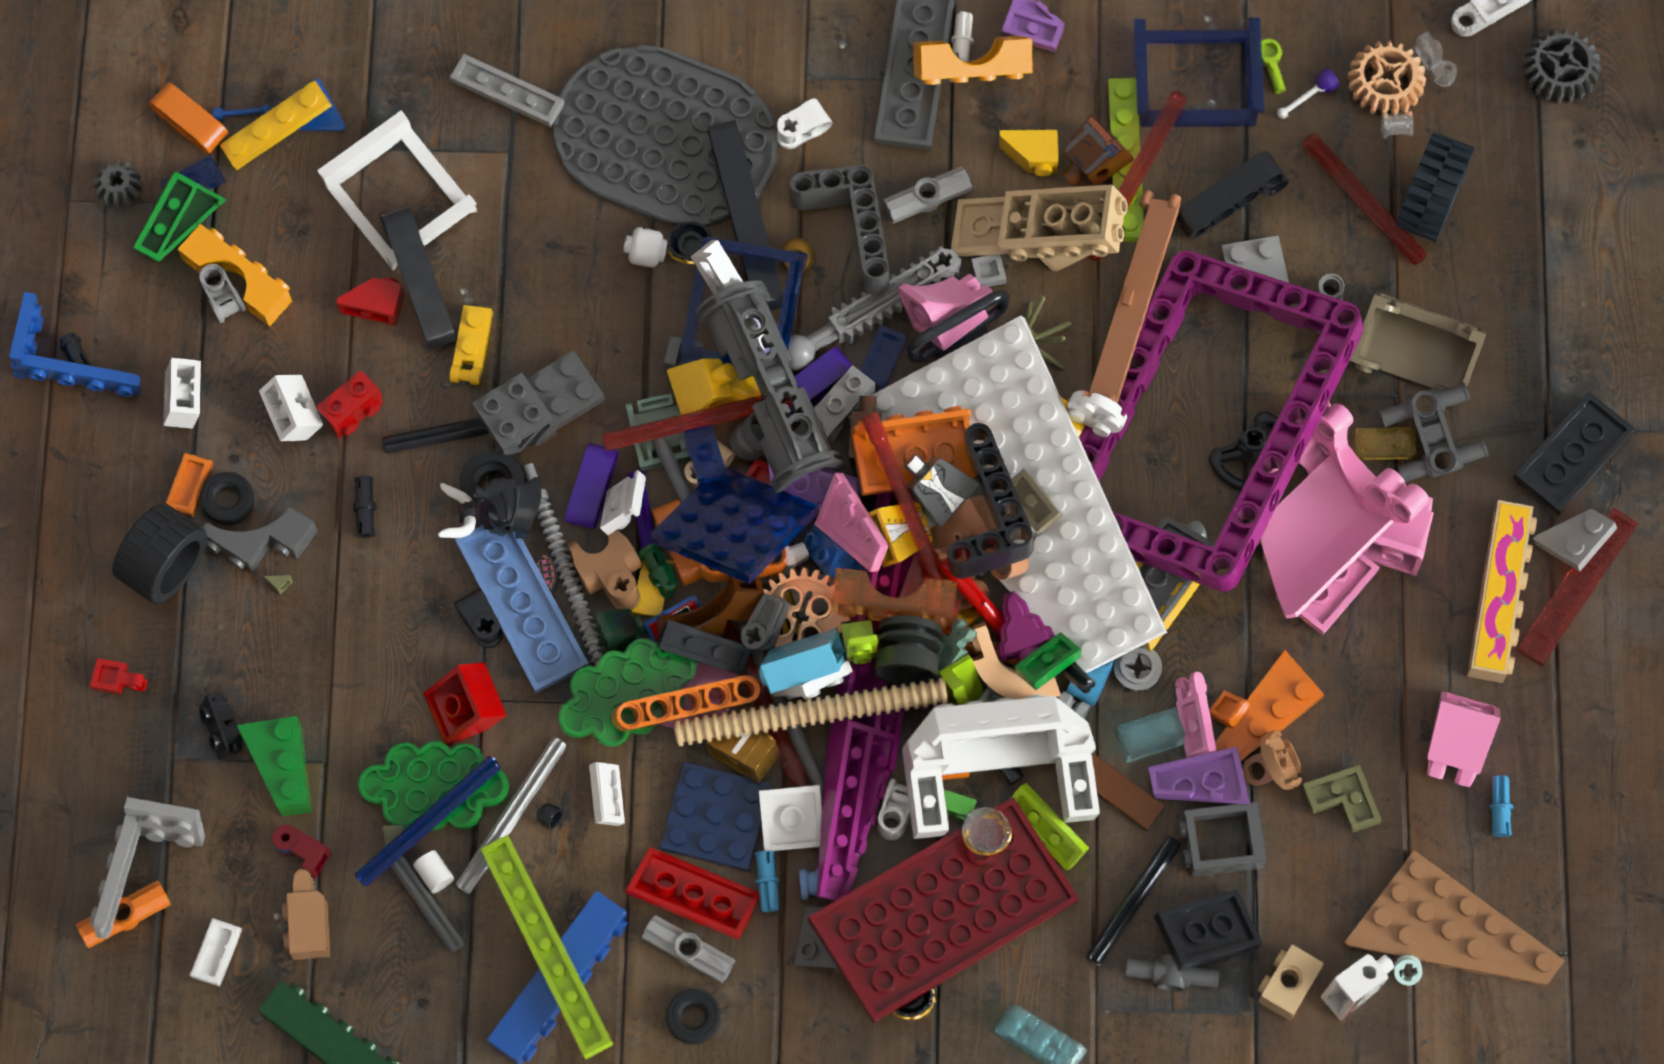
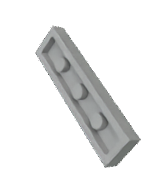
(507, 90)

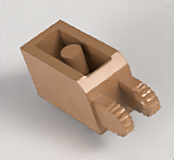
(306, 920)

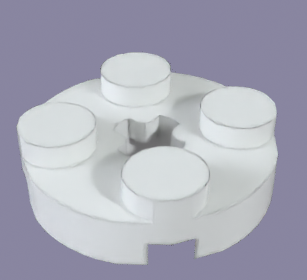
(1096, 412)

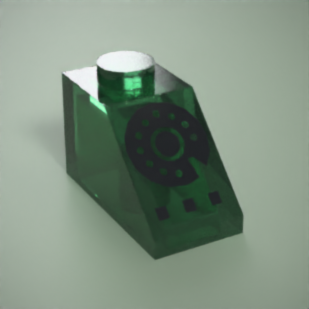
(619, 628)

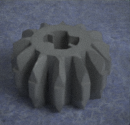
(120, 194)

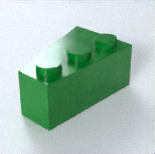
(174, 216)
(281, 760)

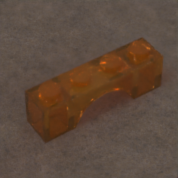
(856, 595)

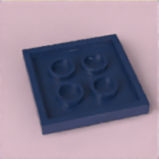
(714, 817)

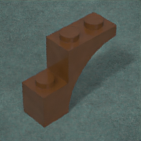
(733, 602)

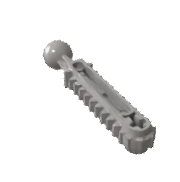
(871, 308)

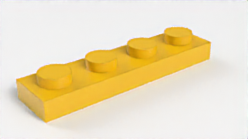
(275, 125)

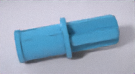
(1501, 807)
(767, 881)

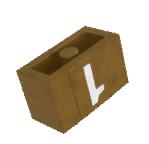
(746, 754)

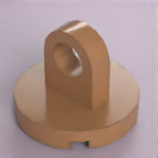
(1278, 760)

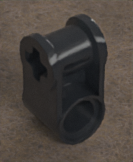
(478, 615)

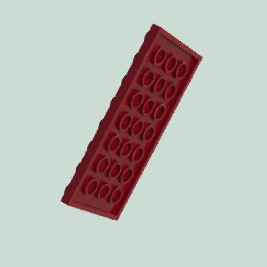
(940, 914)

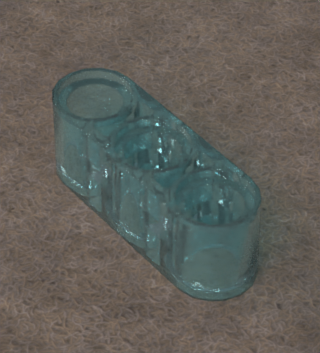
(1038, 1037)

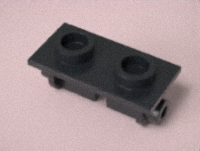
(215, 714)

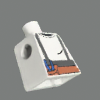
(1357, 984)

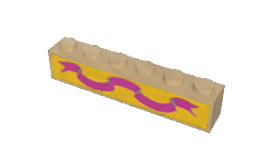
(1500, 592)

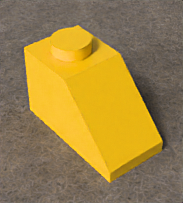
(1032, 149)

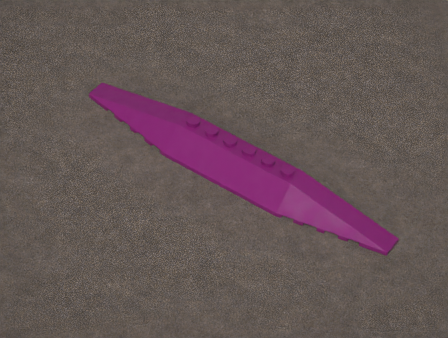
(858, 755)

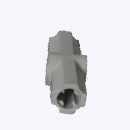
(911, 202)
(705, 959)

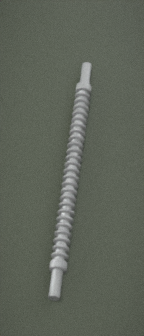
(567, 574)

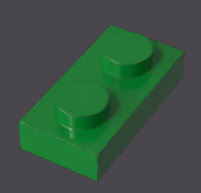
(1048, 661)

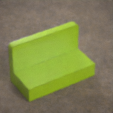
(962, 681)

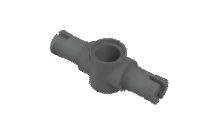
(1168, 977)

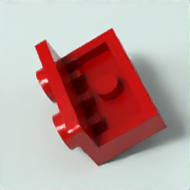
(351, 404)

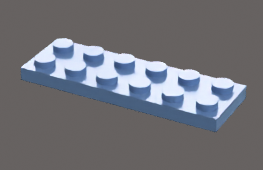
(523, 607)

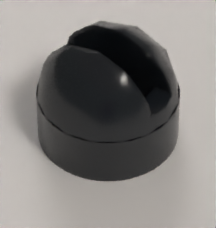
(549, 815)

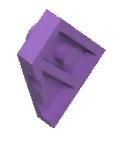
(1033, 21)

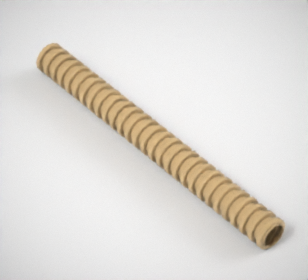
(810, 712)

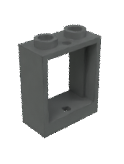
(1191, 857)

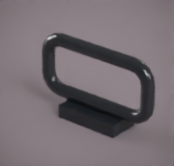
(916, 355)

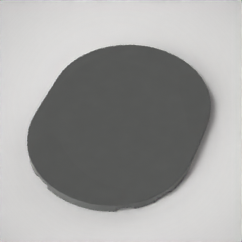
(641, 133)

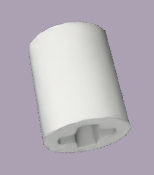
(433, 871)

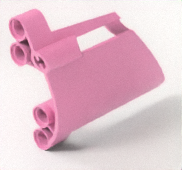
(1331, 514)

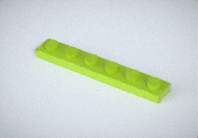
(1125, 128)

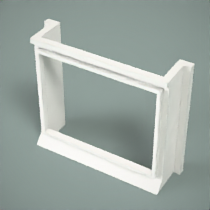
(370, 148)

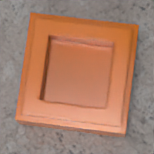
(1228, 709)

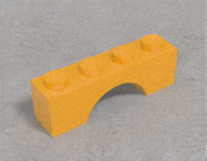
(1006, 57)
(263, 295)

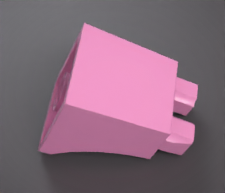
(937, 301)
(1403, 544)
(1461, 737)

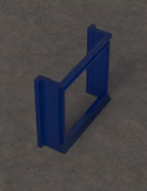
(1212, 117)
(789, 304)

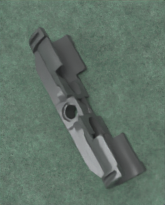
(786, 452)

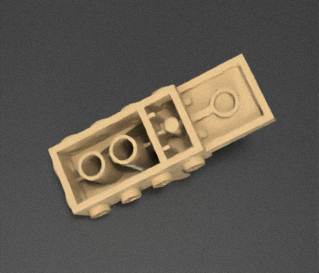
(1042, 224)

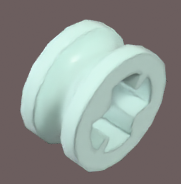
(1415, 975)

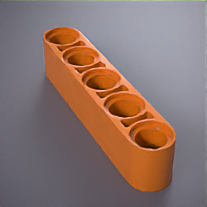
(698, 696)

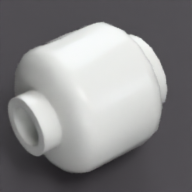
(645, 247)

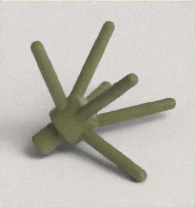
(1030, 317)

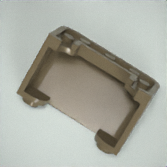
(1417, 344)

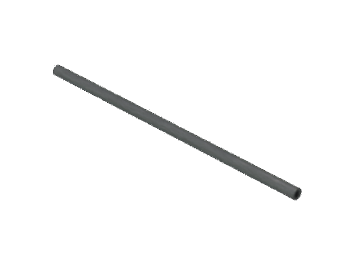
(796, 735)

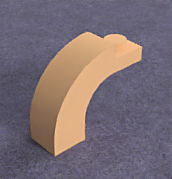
(1000, 676)

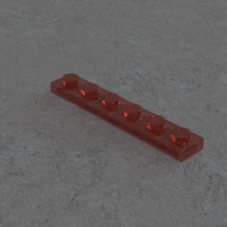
(1574, 593)

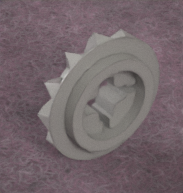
(1146, 679)

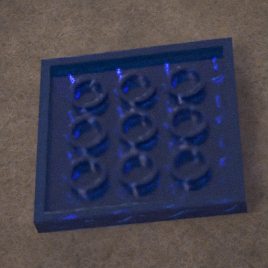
(734, 525)

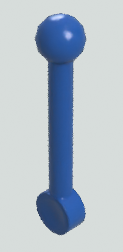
(219, 114)

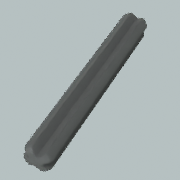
(427, 905)

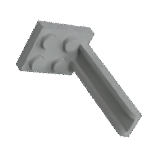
(156, 823)

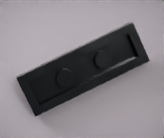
(703, 647)

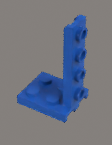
(66, 373)

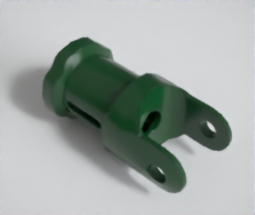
(659, 570)

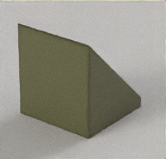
(279, 582)
(391, 832)

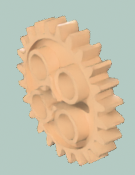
(819, 589)

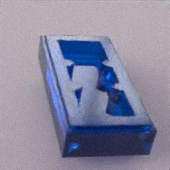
(202, 172)
(883, 356)
(705, 454)

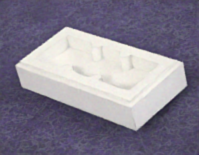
(606, 794)
(215, 952)

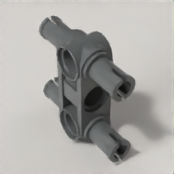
(1434, 432)

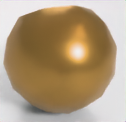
(801, 246)

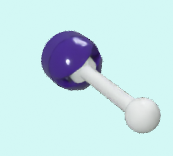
(1324, 82)

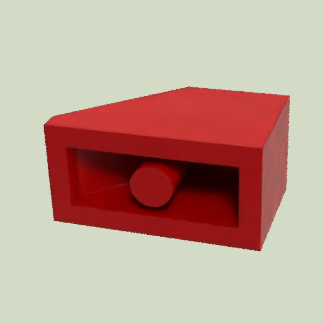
(374, 300)

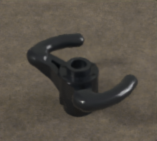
(1248, 449)

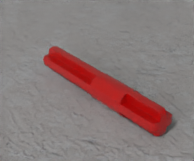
(977, 599)

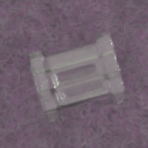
(1397, 124)

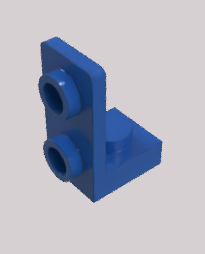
(827, 553)

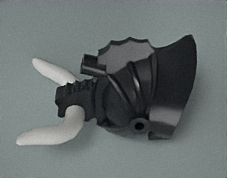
(501, 508)

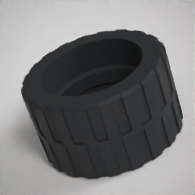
(159, 553)

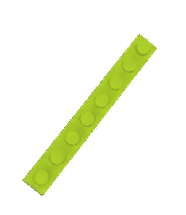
(547, 947)

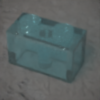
(1150, 735)

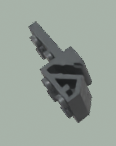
(538, 406)

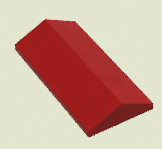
(694, 893)

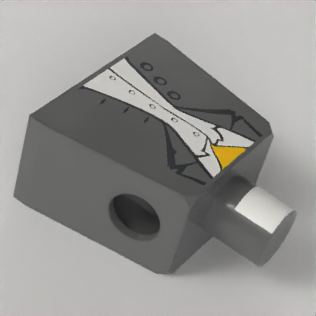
(938, 487)

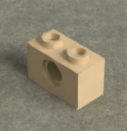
(1283, 999)

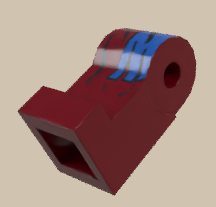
(295, 843)

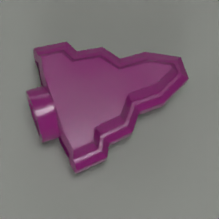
(1021, 631)

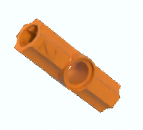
(142, 905)

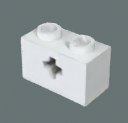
(182, 393)
(291, 407)

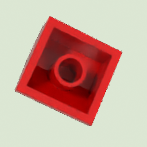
(464, 703)

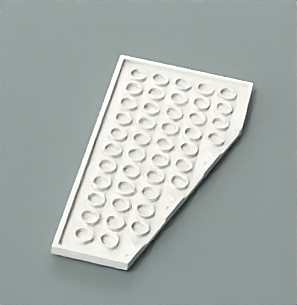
(1080, 566)

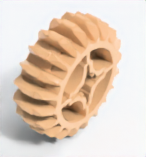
(1387, 63)

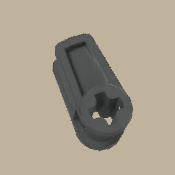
(766, 622)

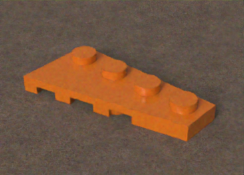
(1274, 704)

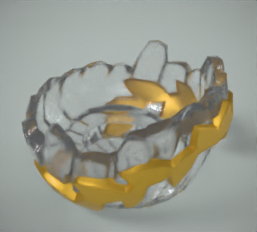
(986, 831)

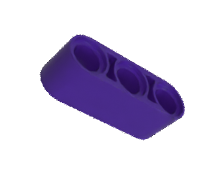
(822, 375)
(591, 486)

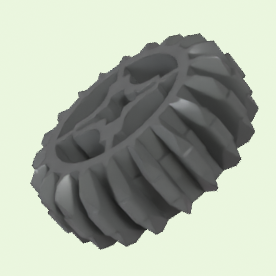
(1542, 54)

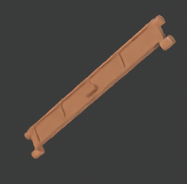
(1135, 295)

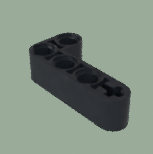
(1232, 193)

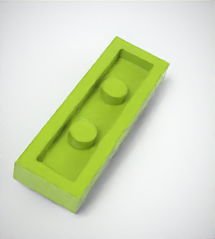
(1052, 830)

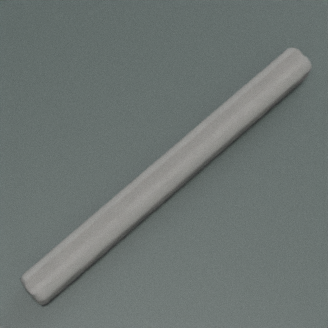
(513, 811)

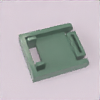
(649, 411)

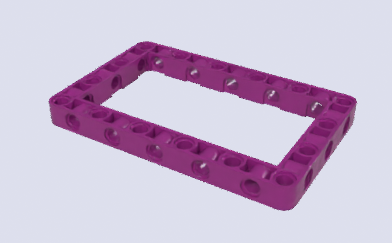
(1287, 439)

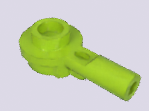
(1270, 57)

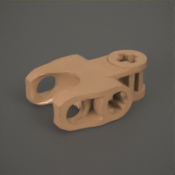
(610, 570)

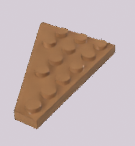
(1449, 926)

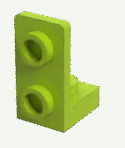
(859, 641)

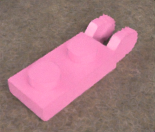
(1195, 715)

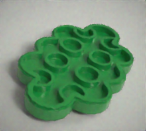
(618, 679)
(419, 777)

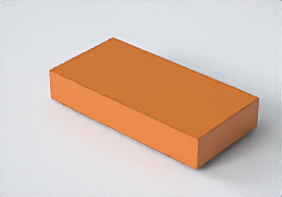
(188, 484)

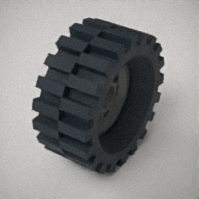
(1435, 187)

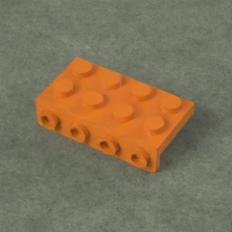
(924, 434)

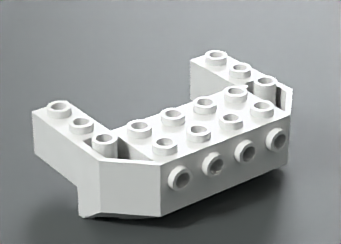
(994, 738)

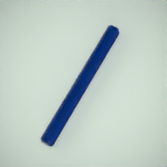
(427, 821)

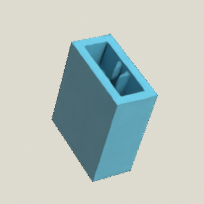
(802, 661)

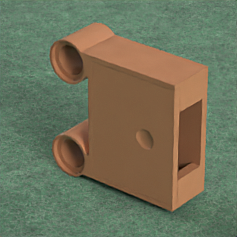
(967, 521)

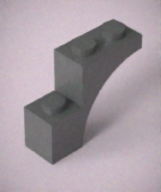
(246, 549)

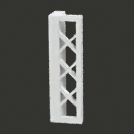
(720, 274)

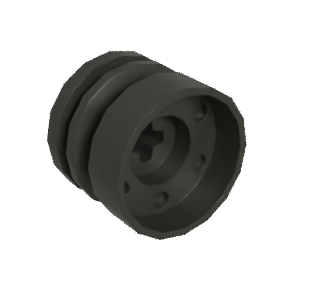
(908, 650)

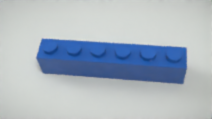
(536, 1007)

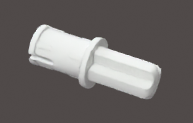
(962, 36)

